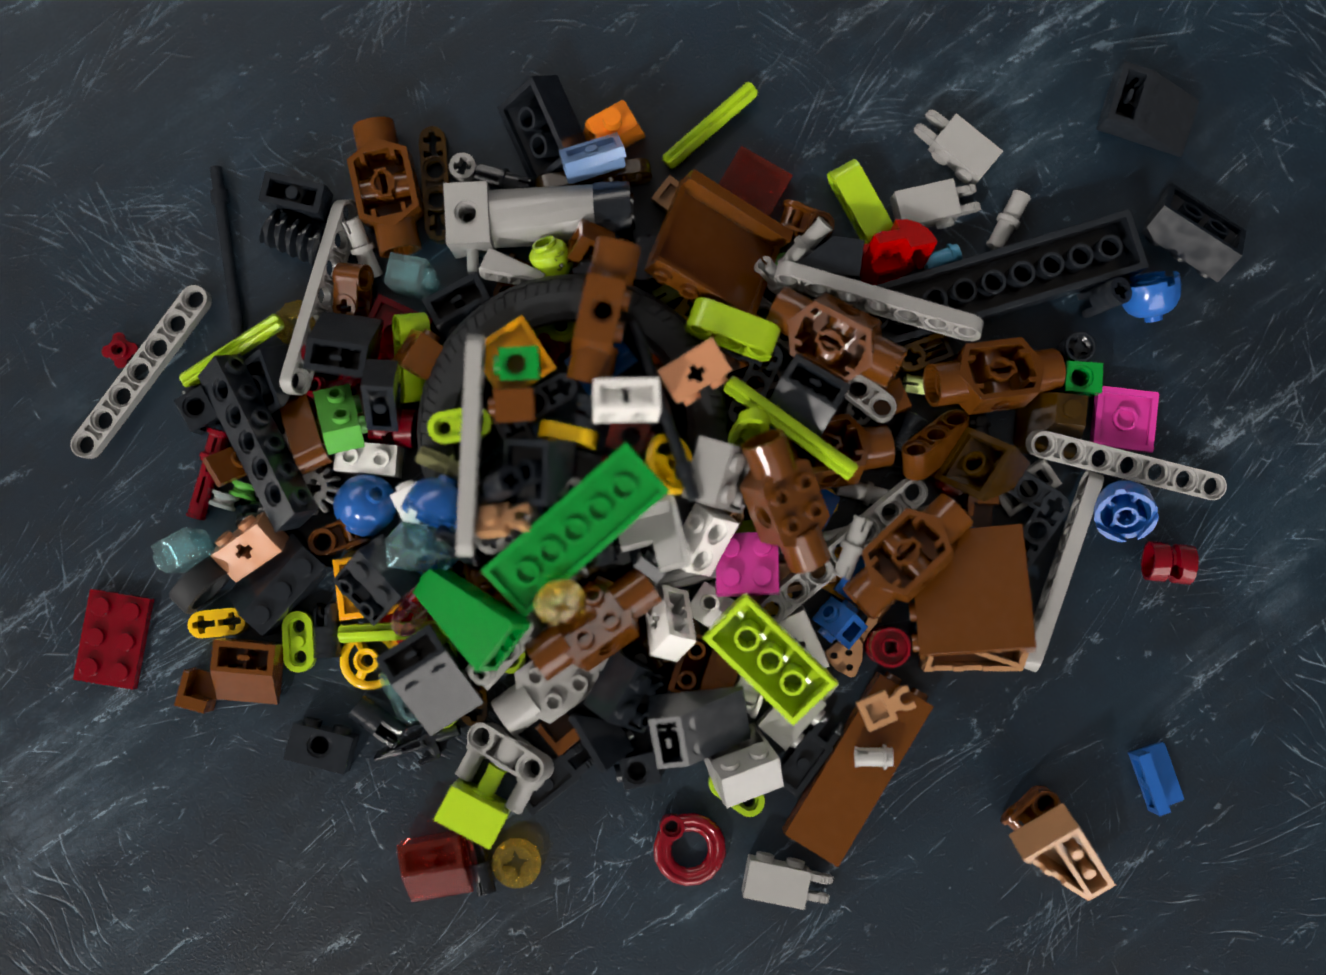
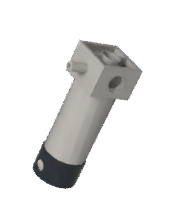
(528, 214)

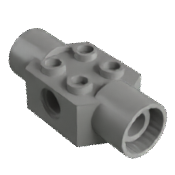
(537, 698)

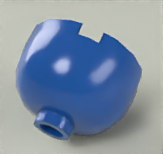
(1153, 295)
(434, 501)
(365, 504)
(1125, 511)

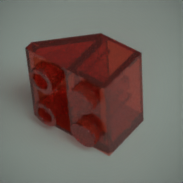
(435, 866)

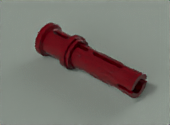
(202, 493)

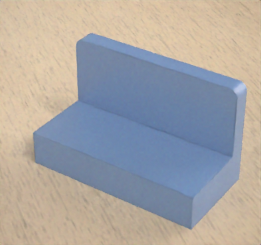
(593, 158)

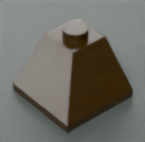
(1054, 413)
(982, 466)

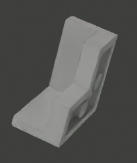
(663, 530)

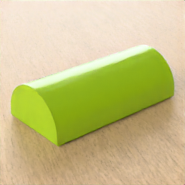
(769, 658)

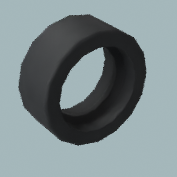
(198, 585)

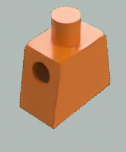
(614, 119)

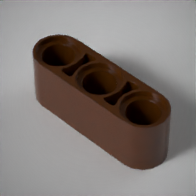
(305, 433)
(933, 444)

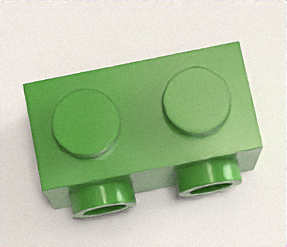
(339, 418)

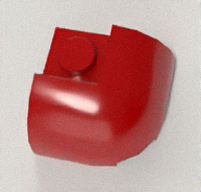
(896, 252)

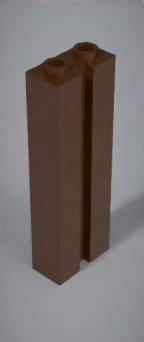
(844, 795)

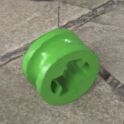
(243, 490)

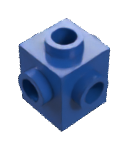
(839, 622)

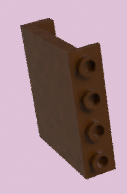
(713, 245)
(978, 598)

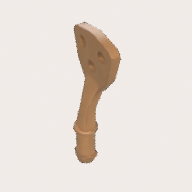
(855, 659)

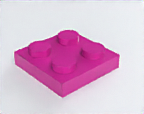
(1125, 419)
(748, 567)

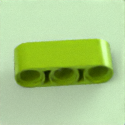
(859, 200)
(401, 327)
(733, 329)

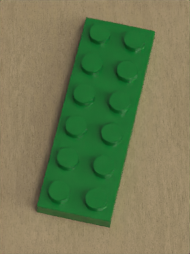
(576, 527)

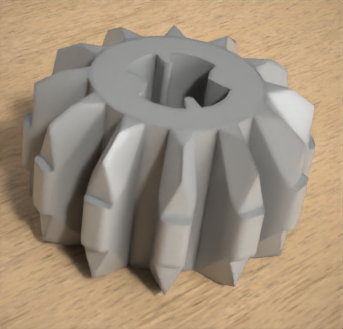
(327, 484)

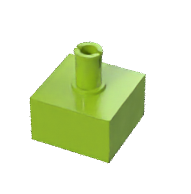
(475, 808)

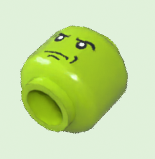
(551, 256)

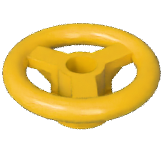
(663, 464)
(359, 663)

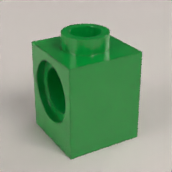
(532, 367)
(1091, 378)

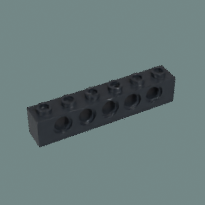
(257, 442)

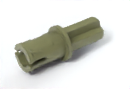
(438, 462)

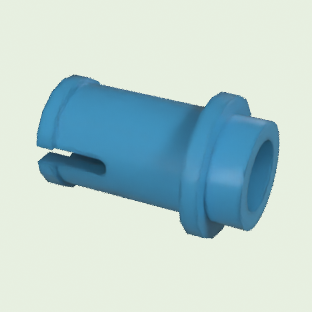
(944, 256)

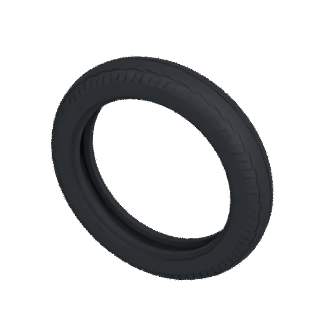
(558, 301)

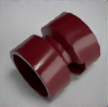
(406, 435)
(1174, 563)
(887, 646)

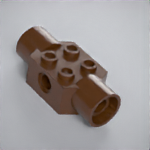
(386, 186)
(605, 285)
(836, 337)
(994, 376)
(866, 446)
(785, 501)
(907, 555)
(601, 627)

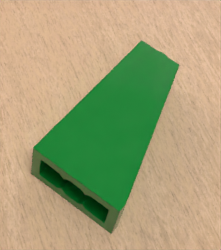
(471, 618)

